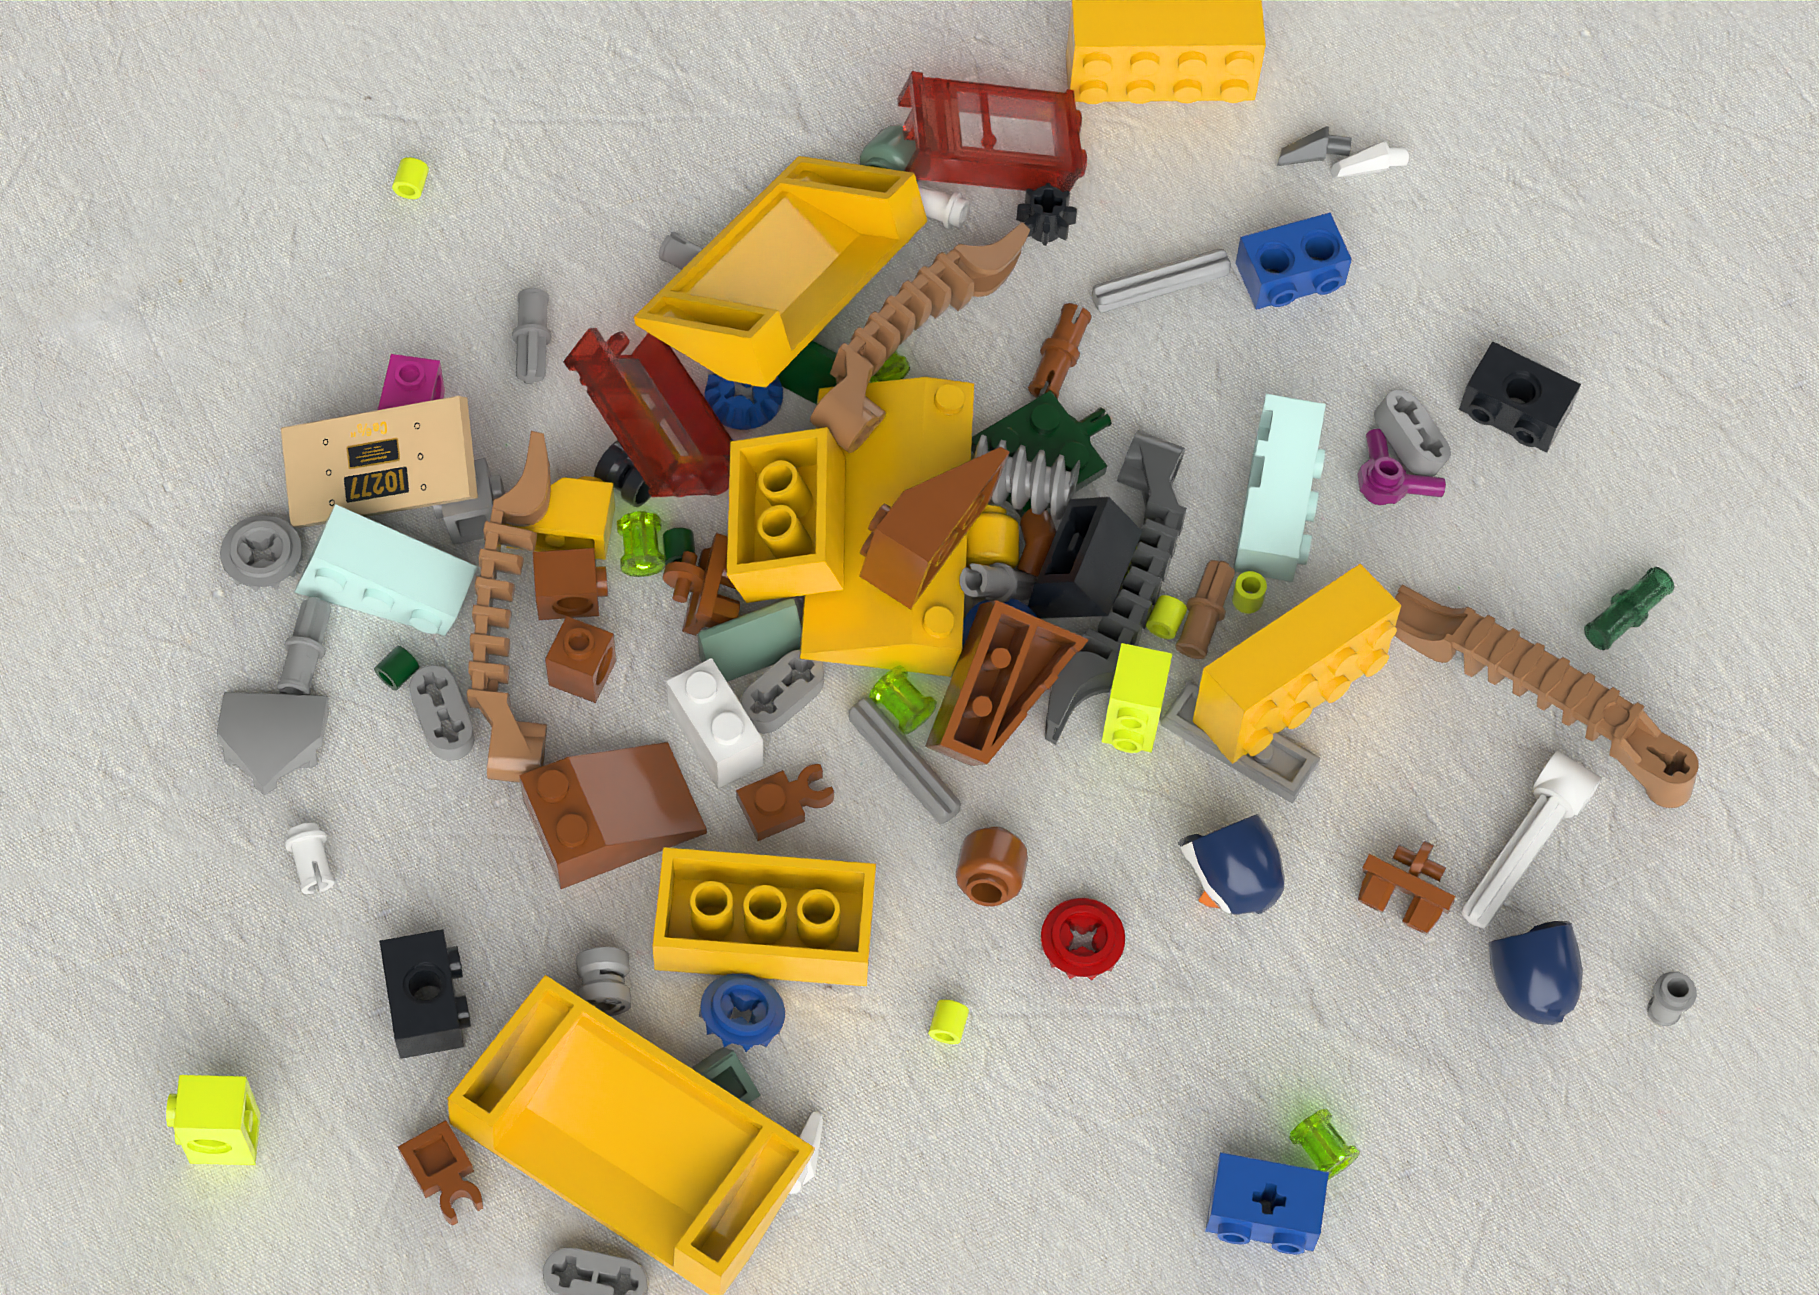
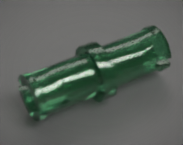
(1629, 608)

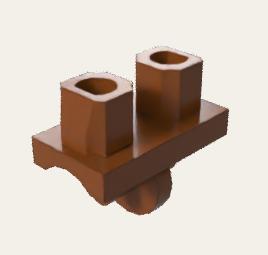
(703, 581)
(1384, 878)

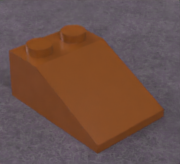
(926, 526)
(609, 809)

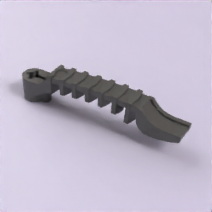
(1151, 468)

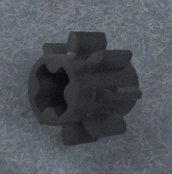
(1047, 213)

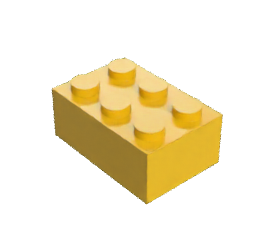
(786, 515)

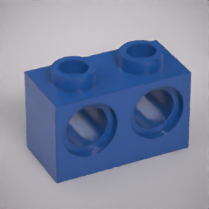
(1290, 253)

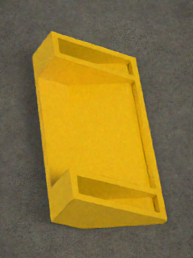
(785, 267)
(918, 439)
(629, 1135)

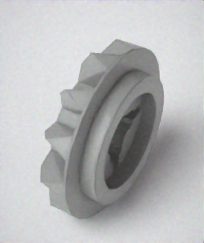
(260, 533)

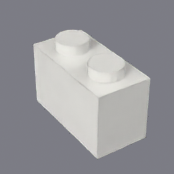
(715, 723)

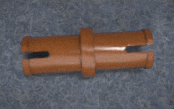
(1060, 350)

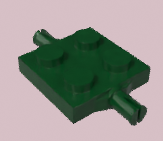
(1050, 428)

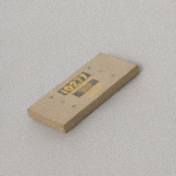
(380, 461)

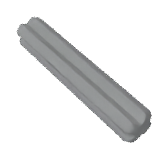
(1161, 280)
(904, 760)

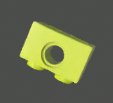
(1136, 698)
(215, 1119)

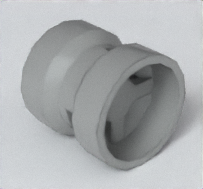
(603, 979)

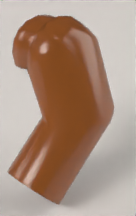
(1038, 536)

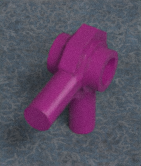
(1385, 480)

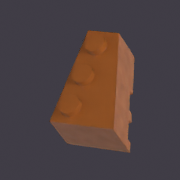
(998, 680)

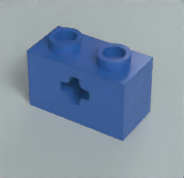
(1294, 1197)

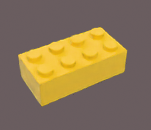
(1165, 50)
(1296, 664)
(764, 916)

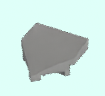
(271, 734)

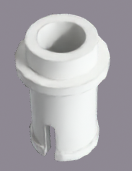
(944, 207)
(310, 858)

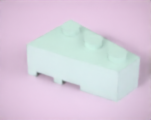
(1280, 488)
(385, 573)

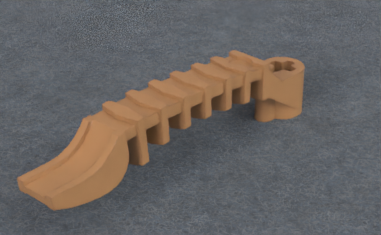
(949, 280)
(1635, 738)
(514, 744)

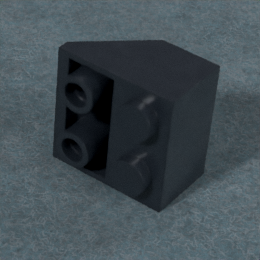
(1085, 561)

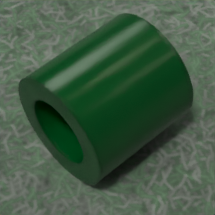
(676, 542)
(396, 668)

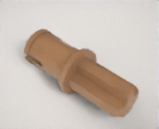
(1205, 609)

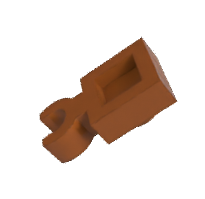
(778, 804)
(439, 1165)

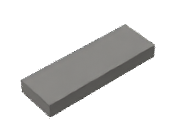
(1279, 767)

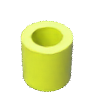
(410, 178)
(1251, 582)
(1166, 617)
(948, 1021)

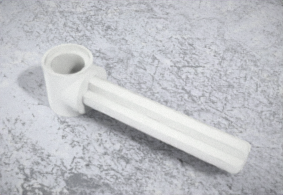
(1560, 793)

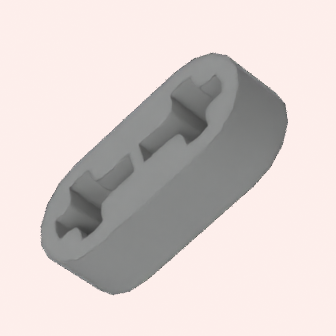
(1412, 433)
(789, 699)
(431, 716)
(593, 1266)

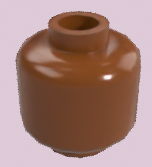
(991, 866)

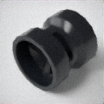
(619, 469)

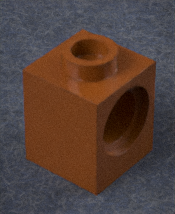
(568, 583)
(580, 659)

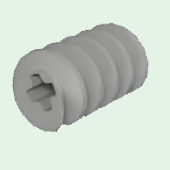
(1033, 481)

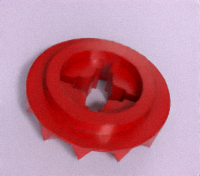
(1084, 917)

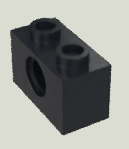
(1509, 375)
(418, 1024)

